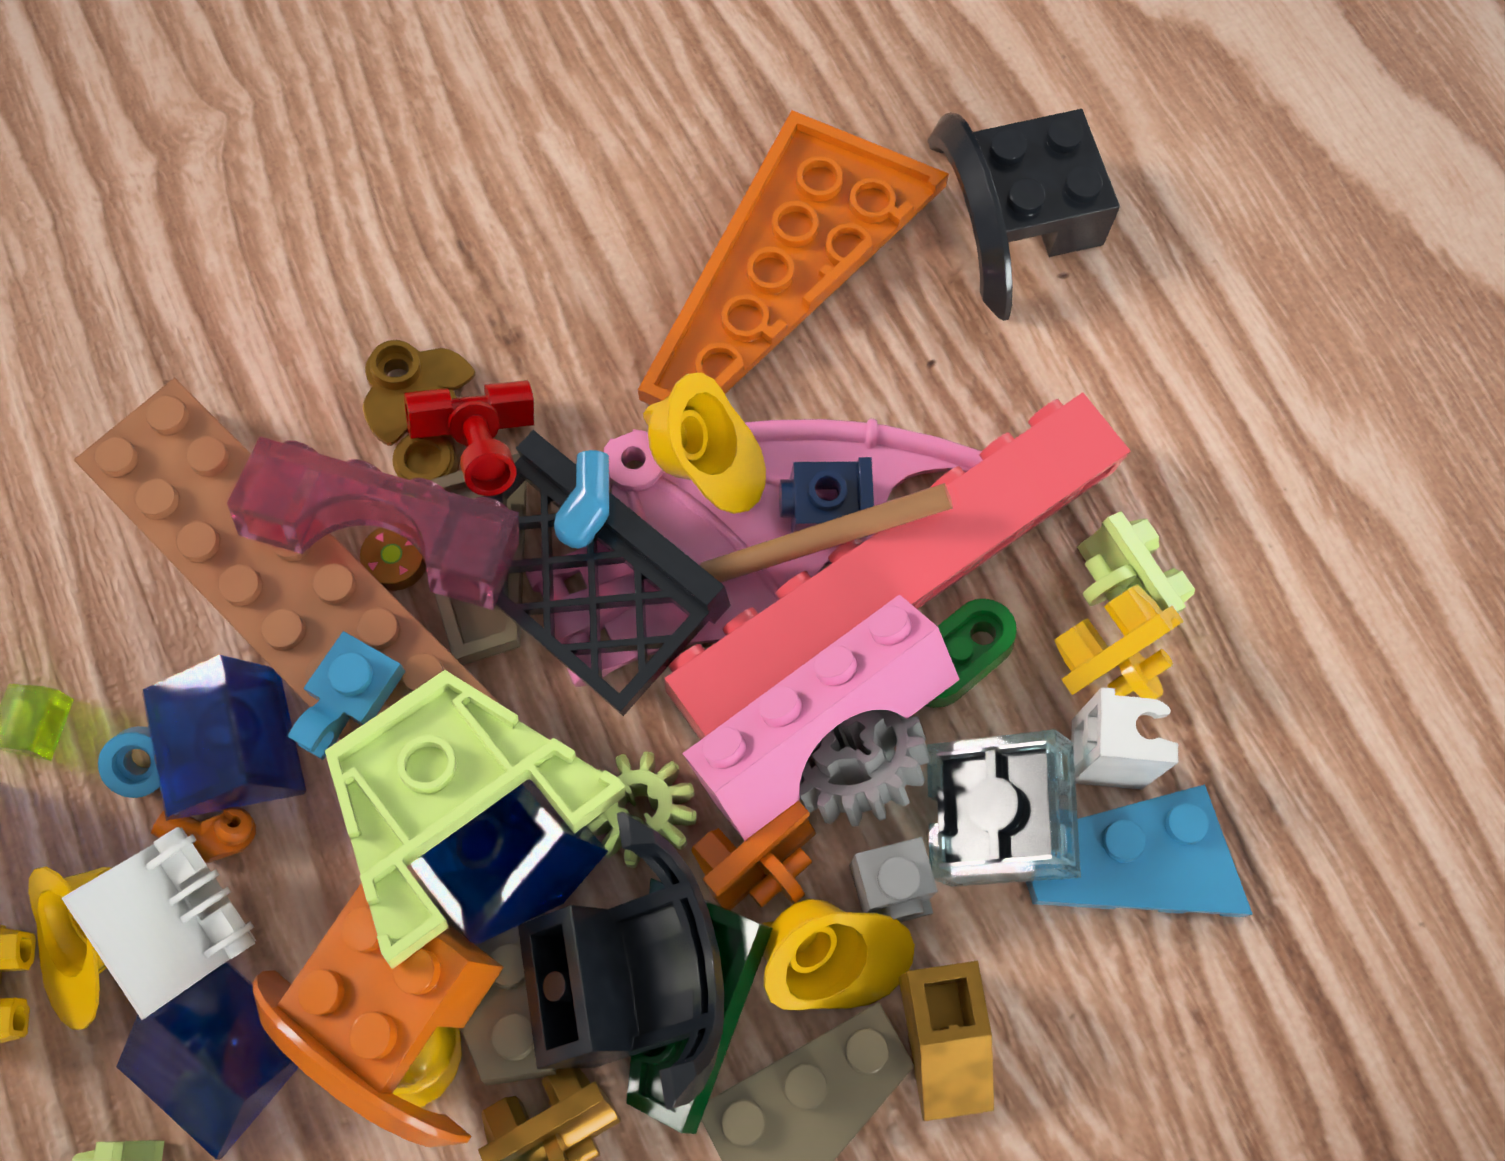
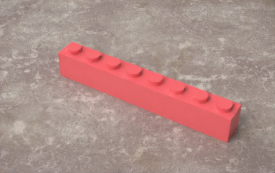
(993, 506)

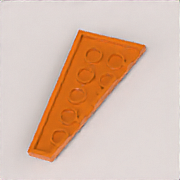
(795, 238)

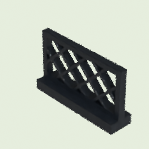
(629, 542)

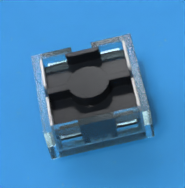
(1004, 809)

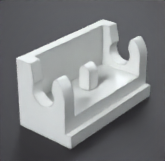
(1111, 749)

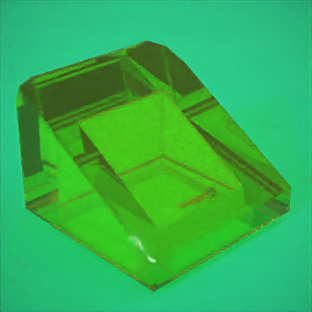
(32, 720)

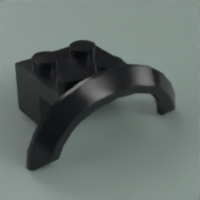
(1027, 184)
(629, 975)

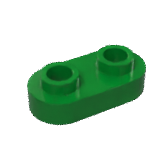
(969, 658)

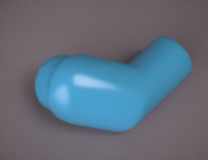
(588, 503)

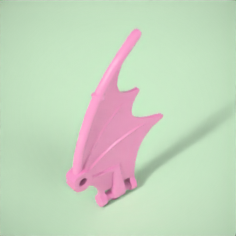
(705, 532)

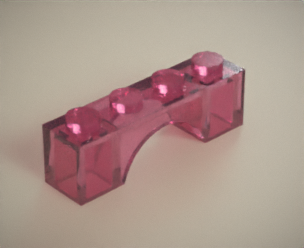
(298, 496)

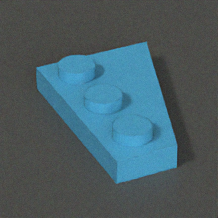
(1152, 857)

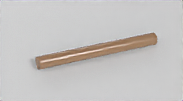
(830, 533)

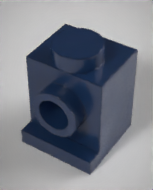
(804, 507)

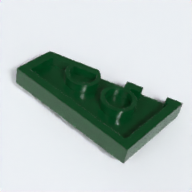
(741, 951)

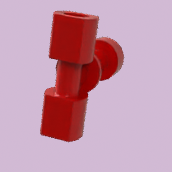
(474, 423)

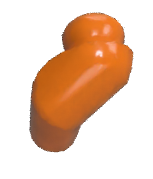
(216, 836)

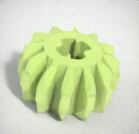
(662, 798)

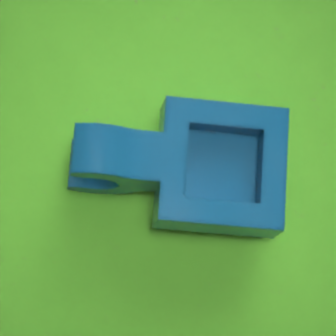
(349, 685)

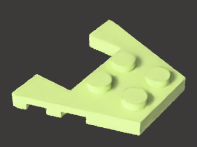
(430, 771)

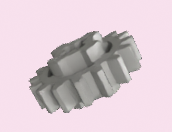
(860, 767)

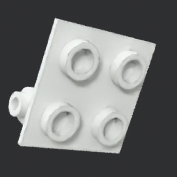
(160, 921)

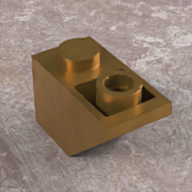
(949, 1039)

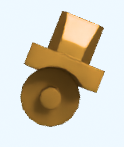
(556, 1134)

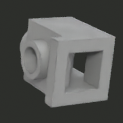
(895, 880)

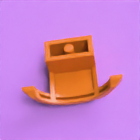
(364, 1024)

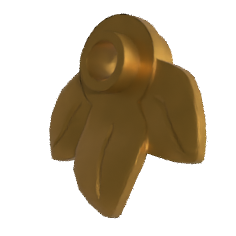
(426, 371)

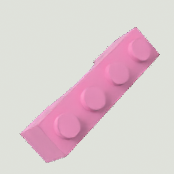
(759, 754)

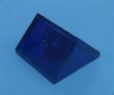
(222, 737)
(208, 1059)

